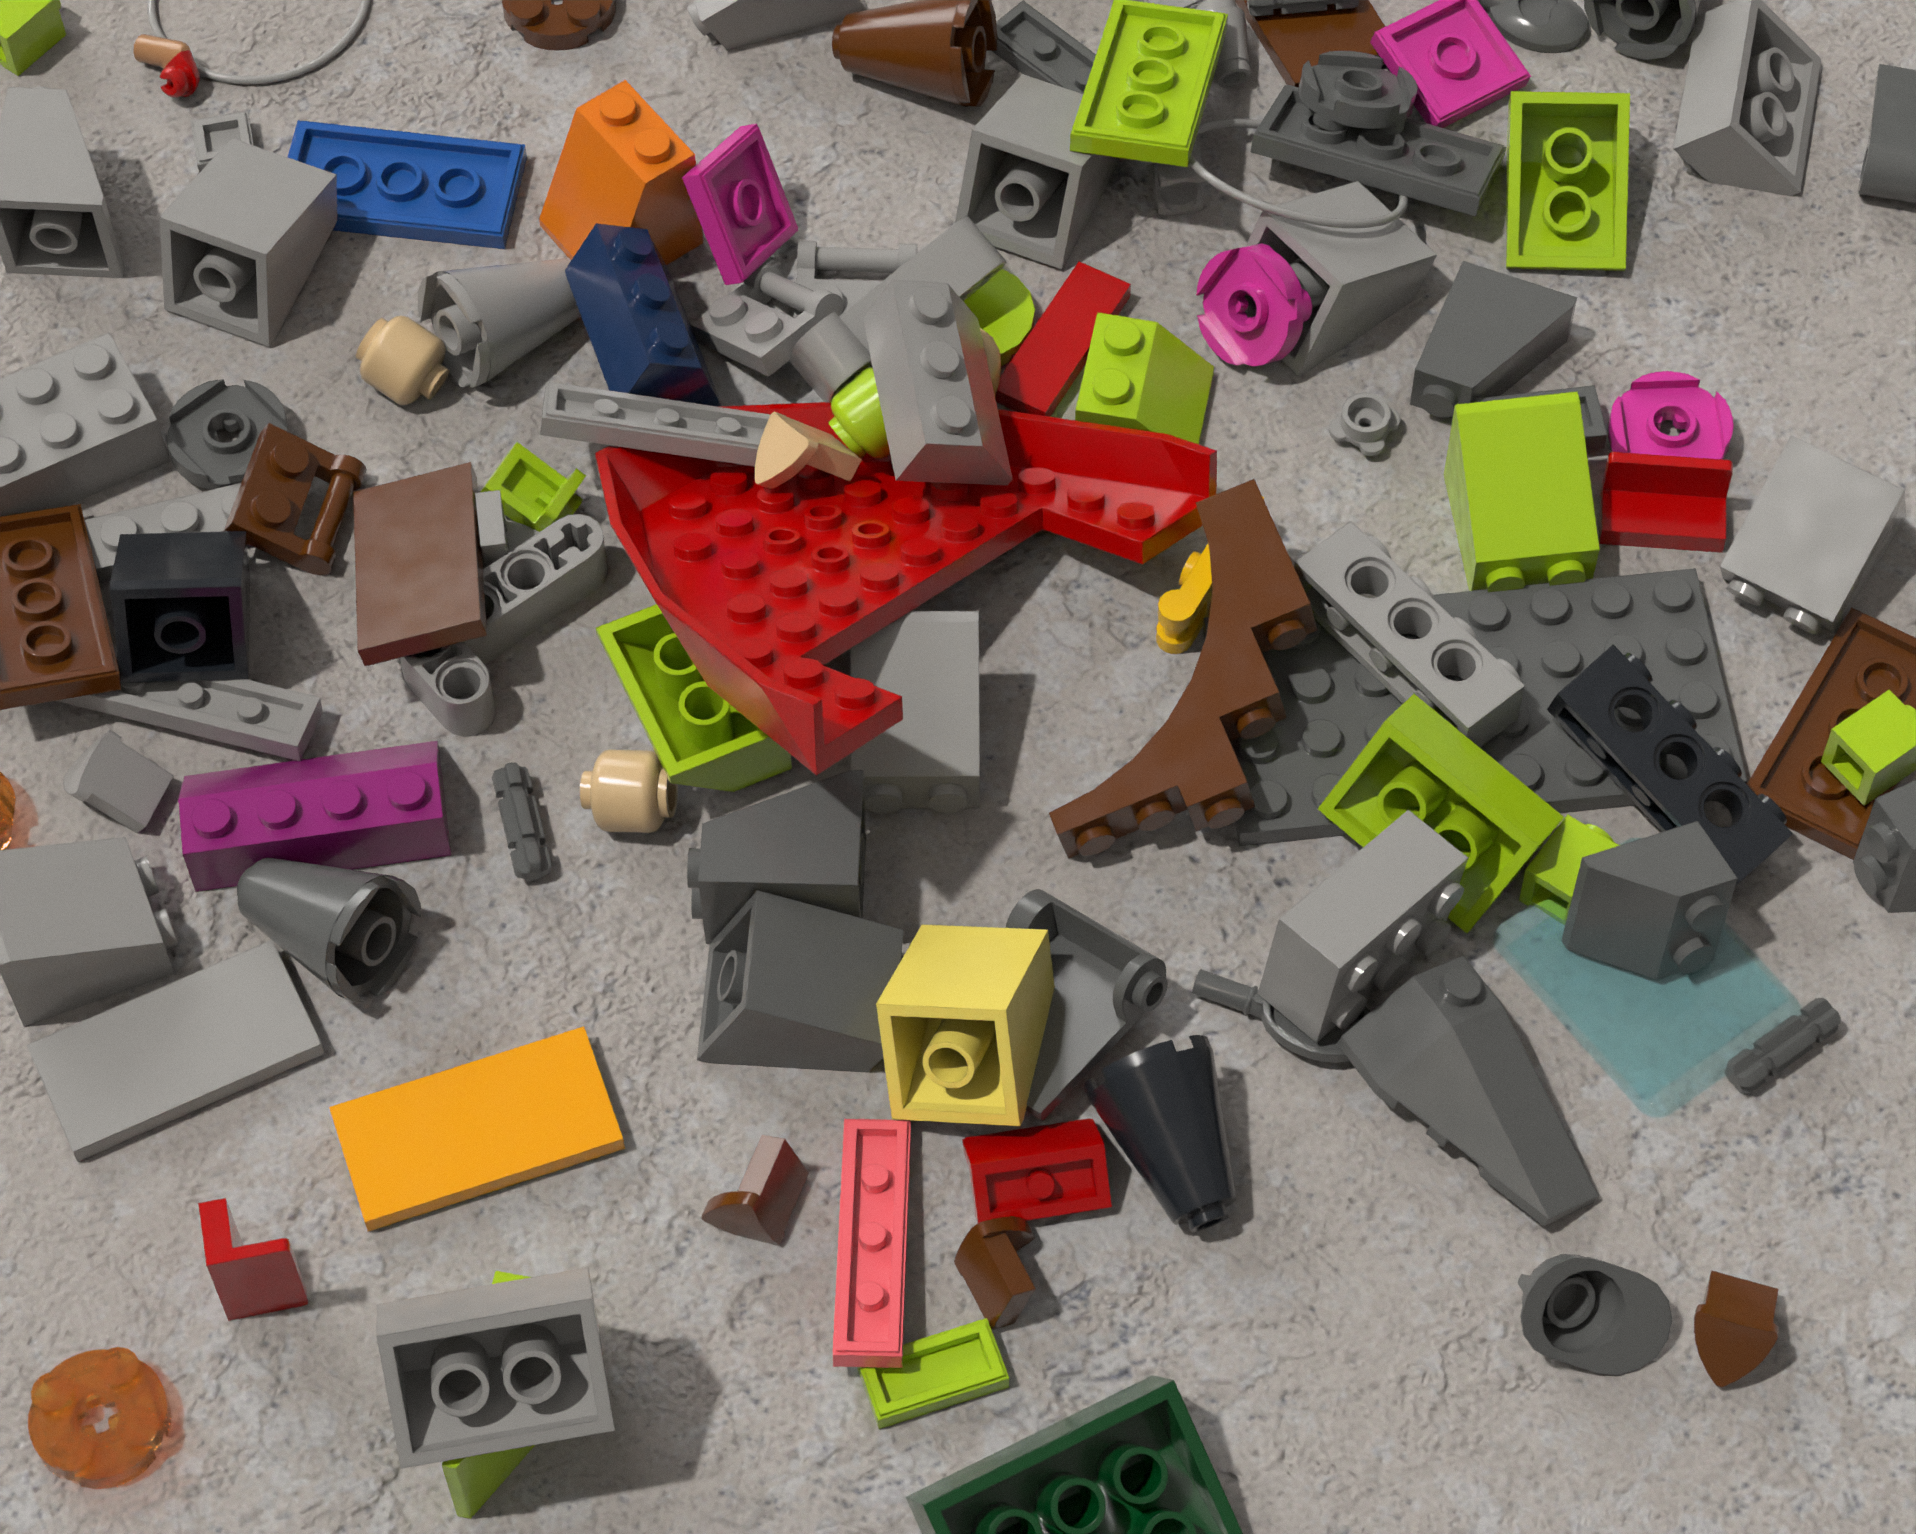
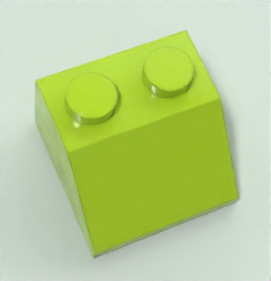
(1143, 379)

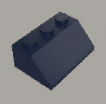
(637, 318)

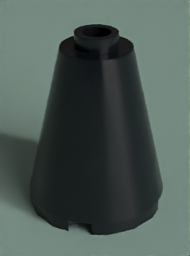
(1171, 1127)

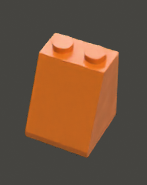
(622, 171)

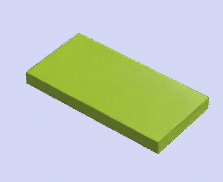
(1149, 83)

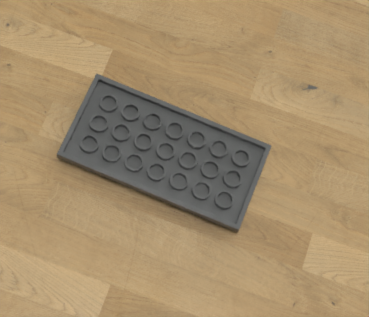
(1548, 639)

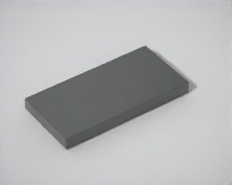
(1416, 163)

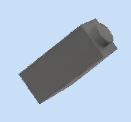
(1488, 338)

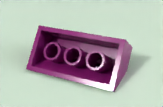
(317, 811)

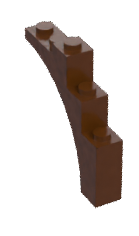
(1230, 696)

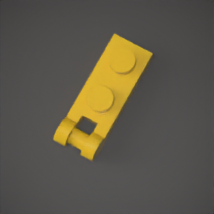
(1184, 609)

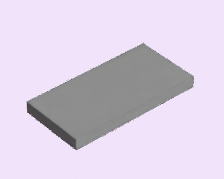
(175, 1050)

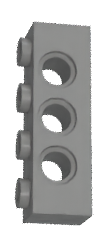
(1372, 631)

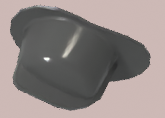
(1594, 1314)

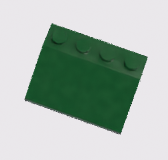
(1104, 1470)

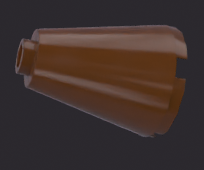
(923, 47)

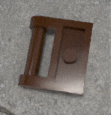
(276, 492)

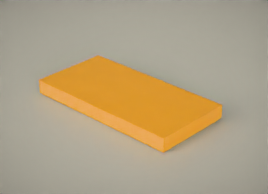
(476, 1128)

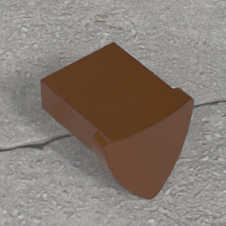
(765, 1194)
(994, 1269)
(1734, 1327)

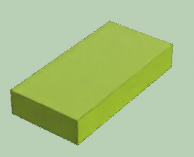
(936, 1374)

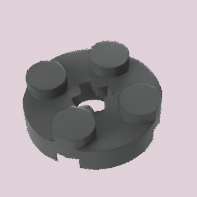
(1357, 93)
(205, 411)

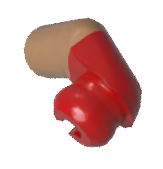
(174, 58)

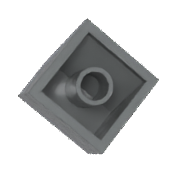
(1652, 903)

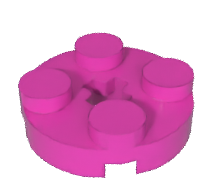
(1279, 304)
(1672, 397)

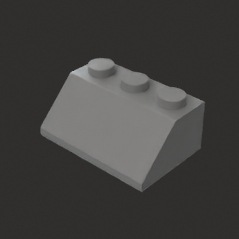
(1747, 99)
(935, 386)
(494, 1367)

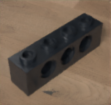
(1632, 760)

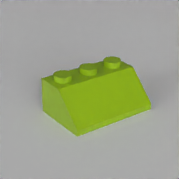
(688, 724)
(1454, 788)

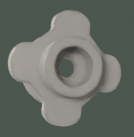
(1366, 409)

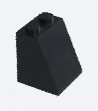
(181, 606)

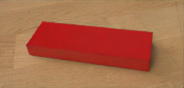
(1060, 341)

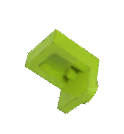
(534, 490)

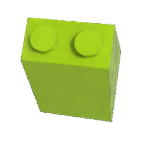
(1522, 492)

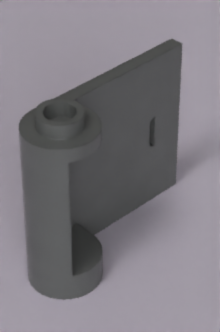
(1891, 147)
(1097, 995)

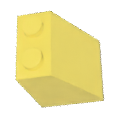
(966, 1023)

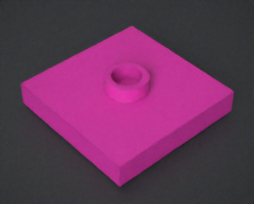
(1453, 57)
(740, 204)

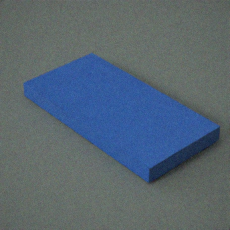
(416, 182)

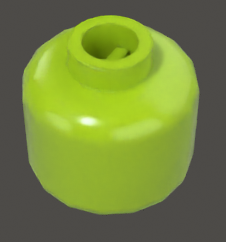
(859, 417)

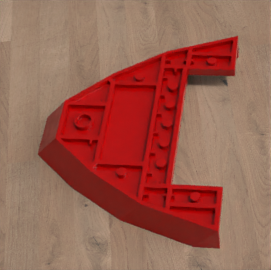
(803, 571)

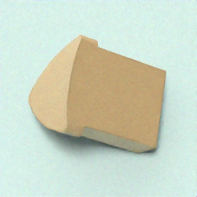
(791, 445)

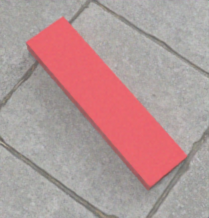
(872, 1244)

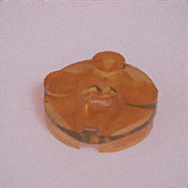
(90, 1380)

